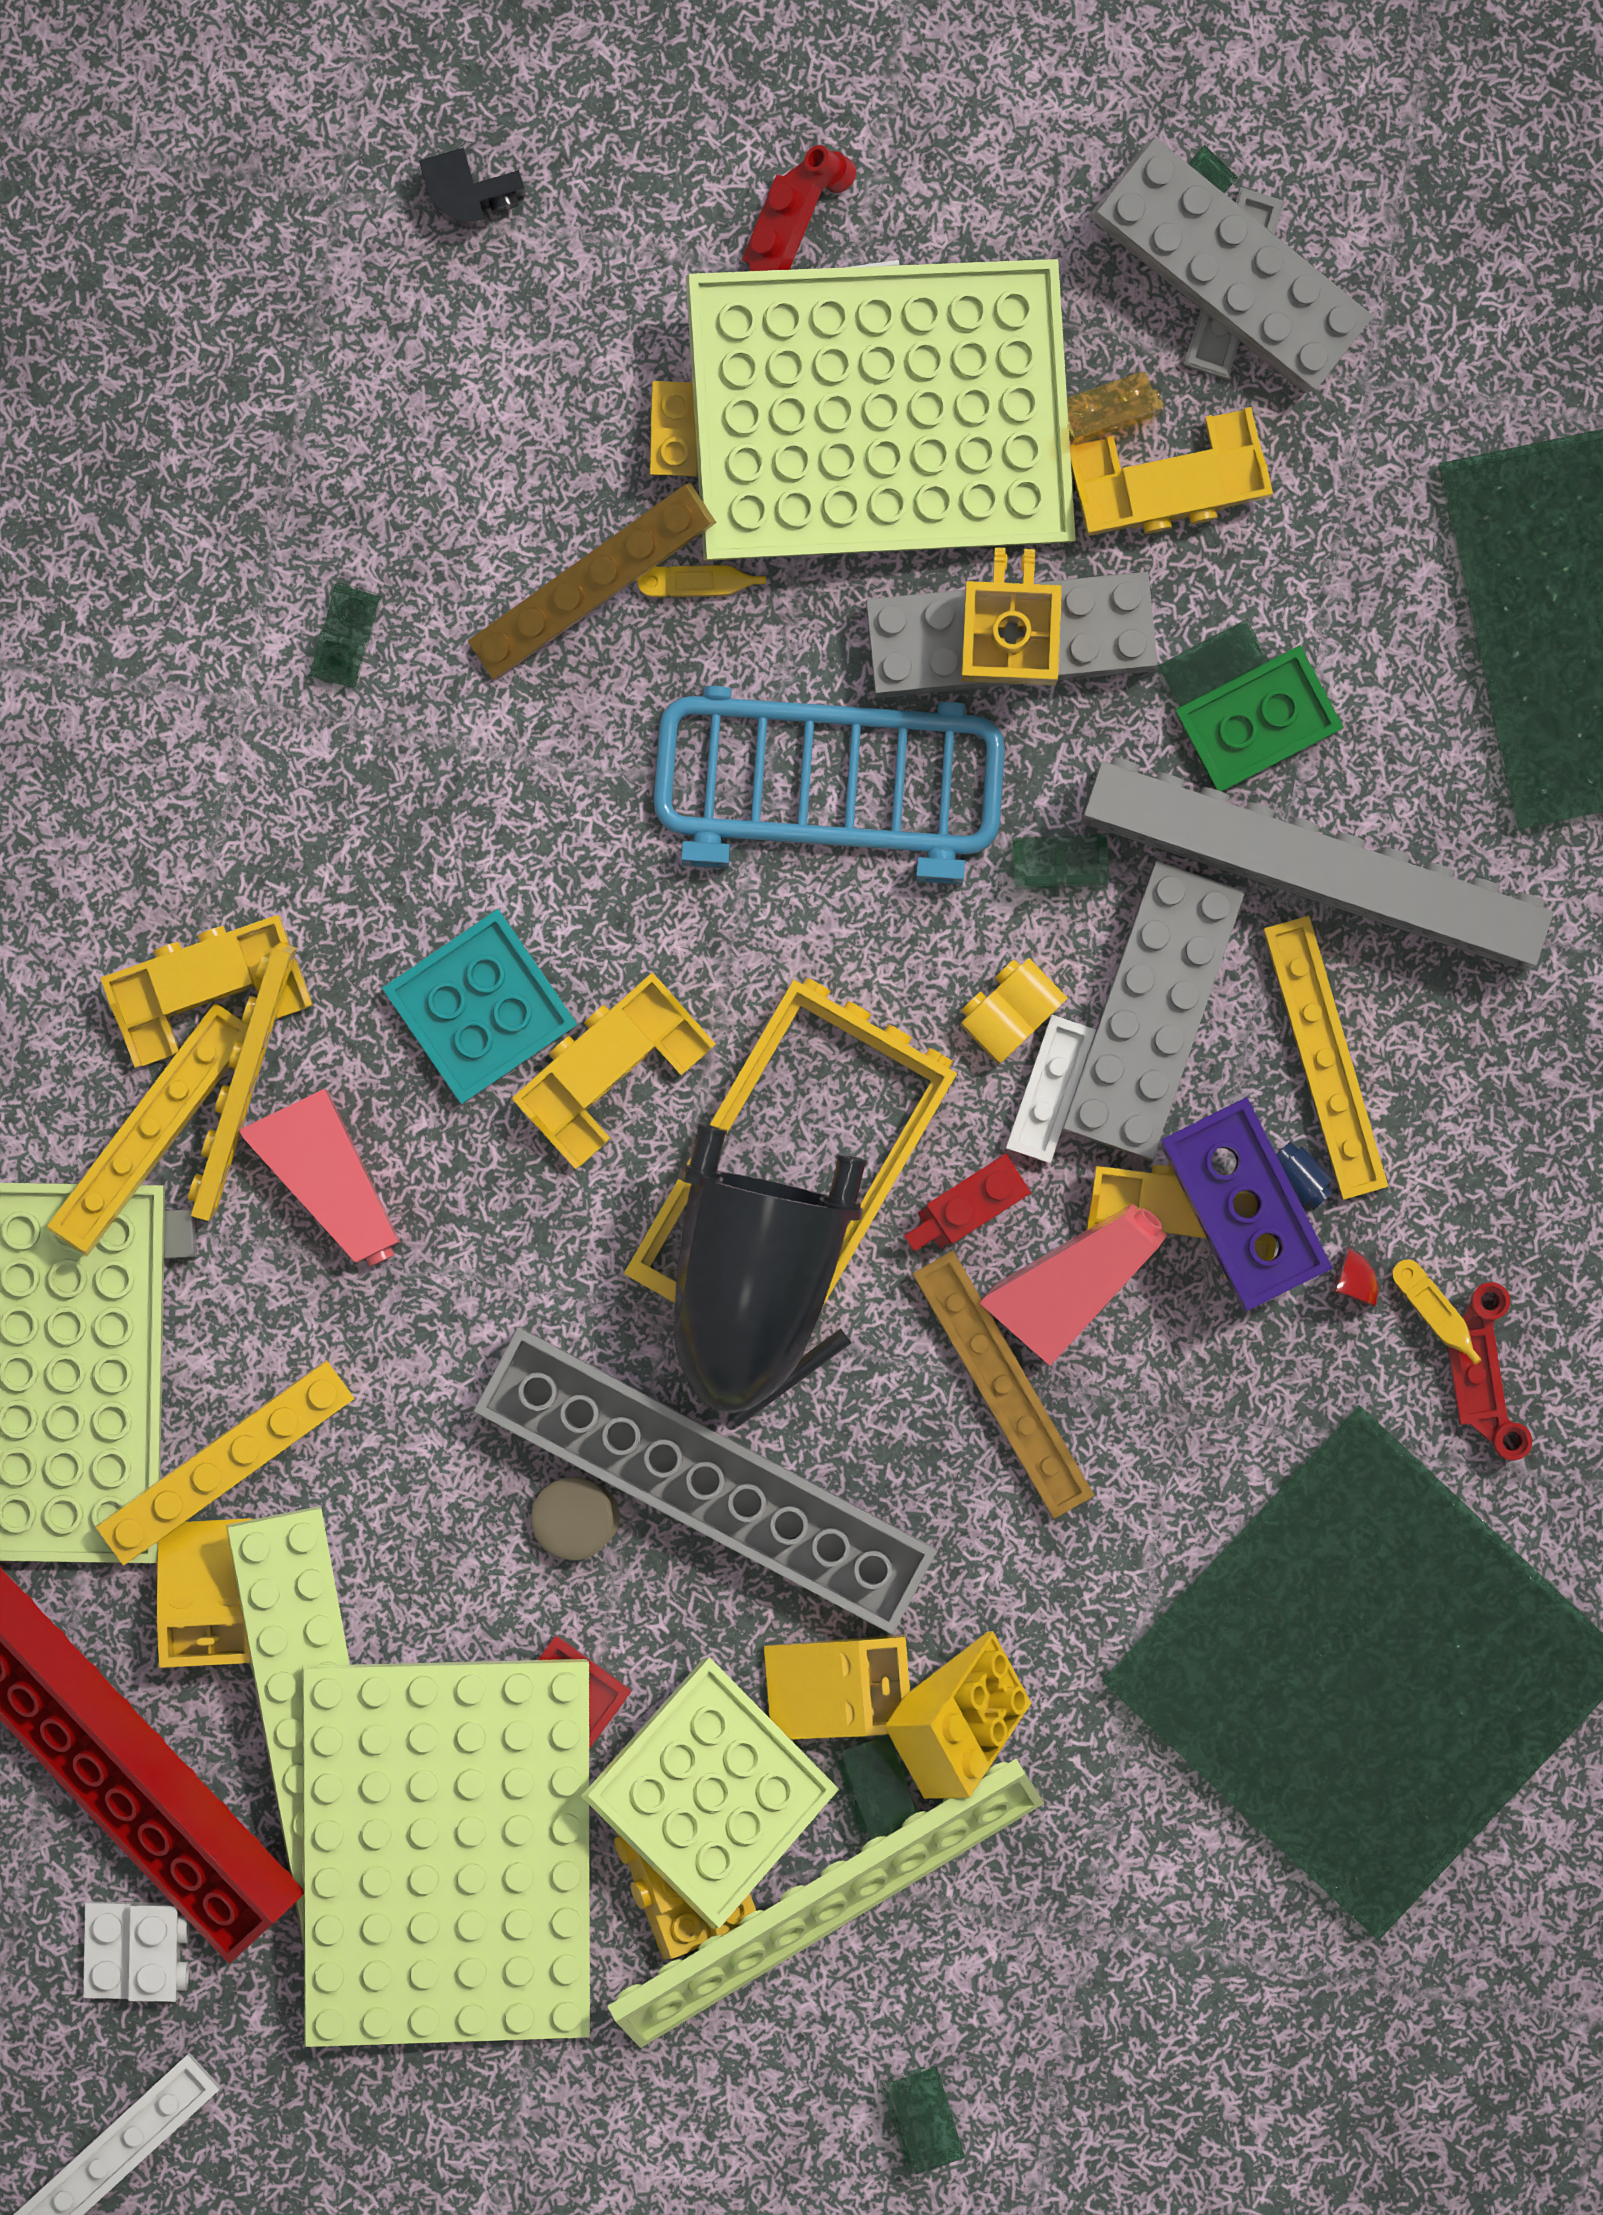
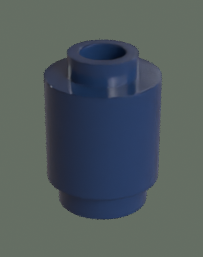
(1305, 1175)

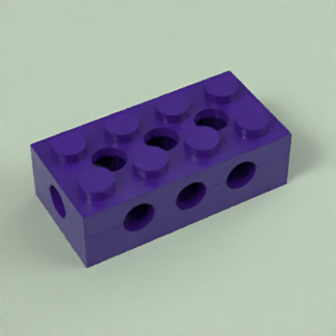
(1277, 1211)

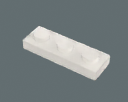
(1050, 1089)

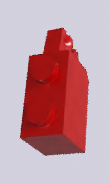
(969, 1204)

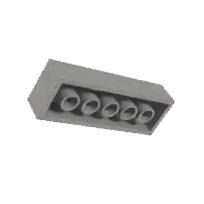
(1230, 266)
(1102, 633)
(1153, 1010)

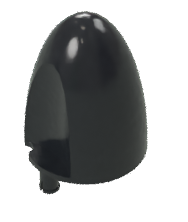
(753, 1273)

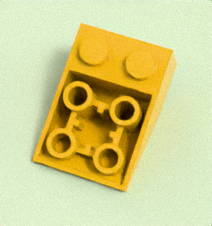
(199, 1597)
(836, 1685)
(959, 1720)

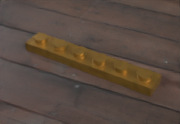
(592, 581)
(1003, 1384)

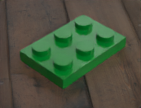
(1259, 719)

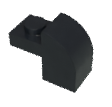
(462, 200)

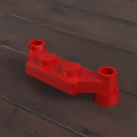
(792, 205)
(1479, 1386)

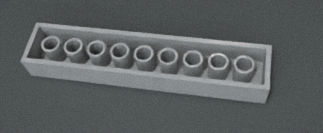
(1317, 866)
(705, 1480)

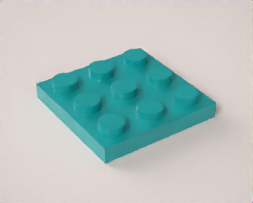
(480, 1006)

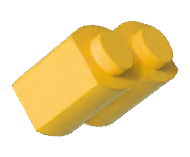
(1012, 1010)

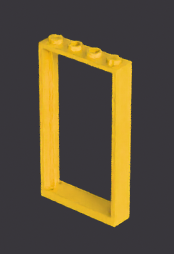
(855, 1022)

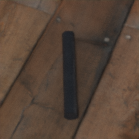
(808, 1363)

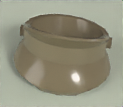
(574, 1518)

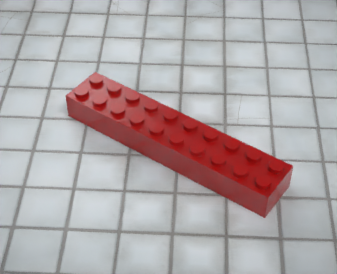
(134, 1783)

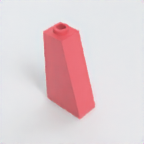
(322, 1168)
(1070, 1285)

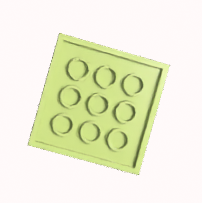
(710, 1793)

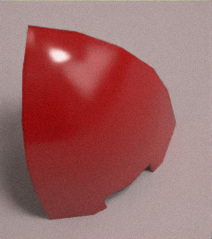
(1356, 1278)

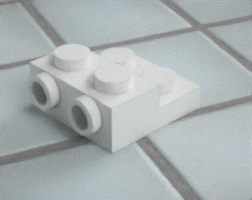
(134, 1951)

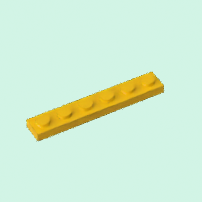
(1325, 1057)
(247, 1061)
(148, 1131)
(224, 1462)

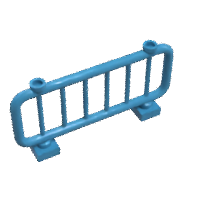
(941, 848)

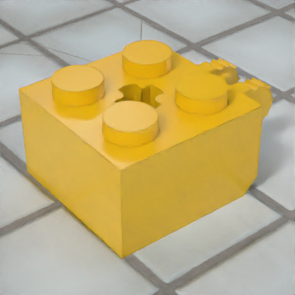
(1030, 606)

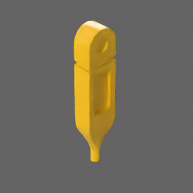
(695, 581)
(1433, 1307)

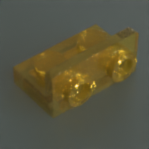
(1112, 408)

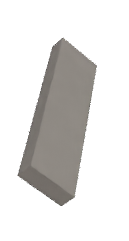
(1212, 346)

